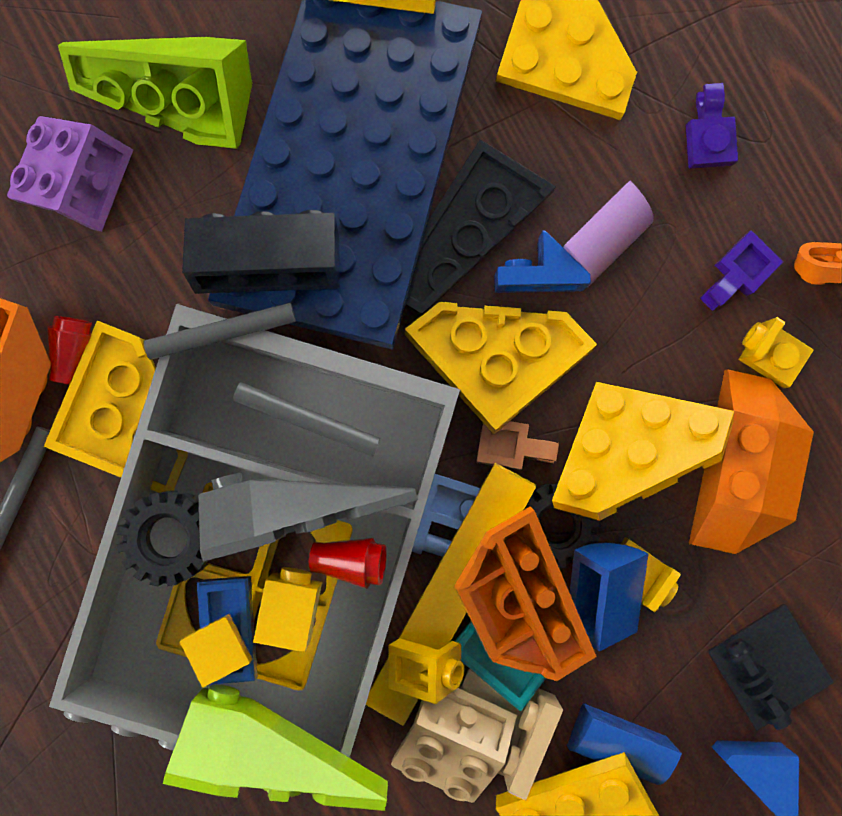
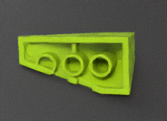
(176, 82)
(243, 744)

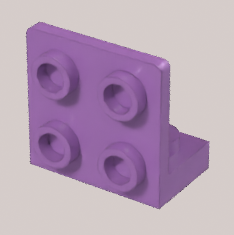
(70, 170)

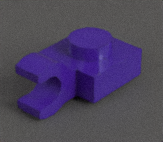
(711, 136)
(743, 268)

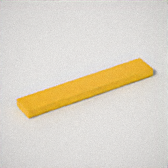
(440, 606)

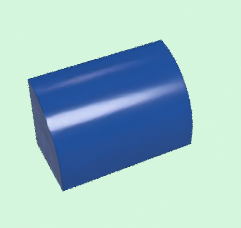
(608, 590)
(606, 735)

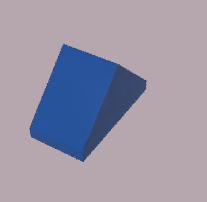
(767, 770)

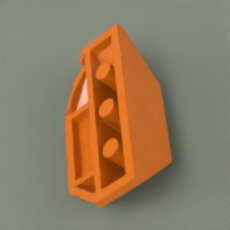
(22, 375)
(761, 470)
(523, 602)

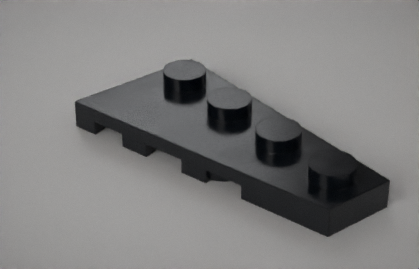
(471, 219)

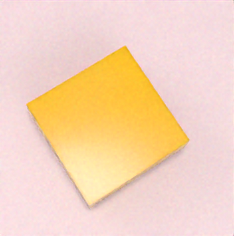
(216, 650)

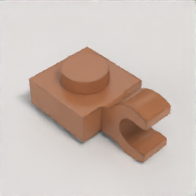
(511, 446)

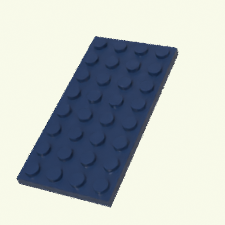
(362, 136)

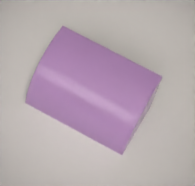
(611, 231)

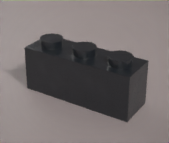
(261, 252)

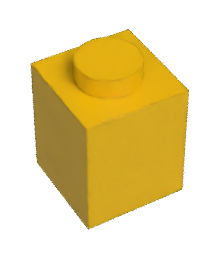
(288, 610)

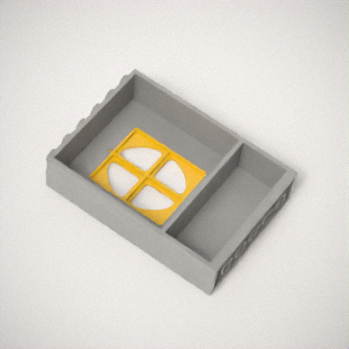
(125, 643)

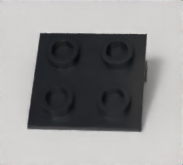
(770, 668)

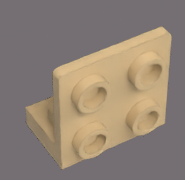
(530, 734)
(456, 744)

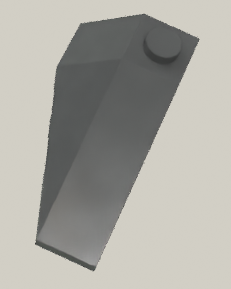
(262, 510)

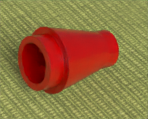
(66, 346)
(352, 561)

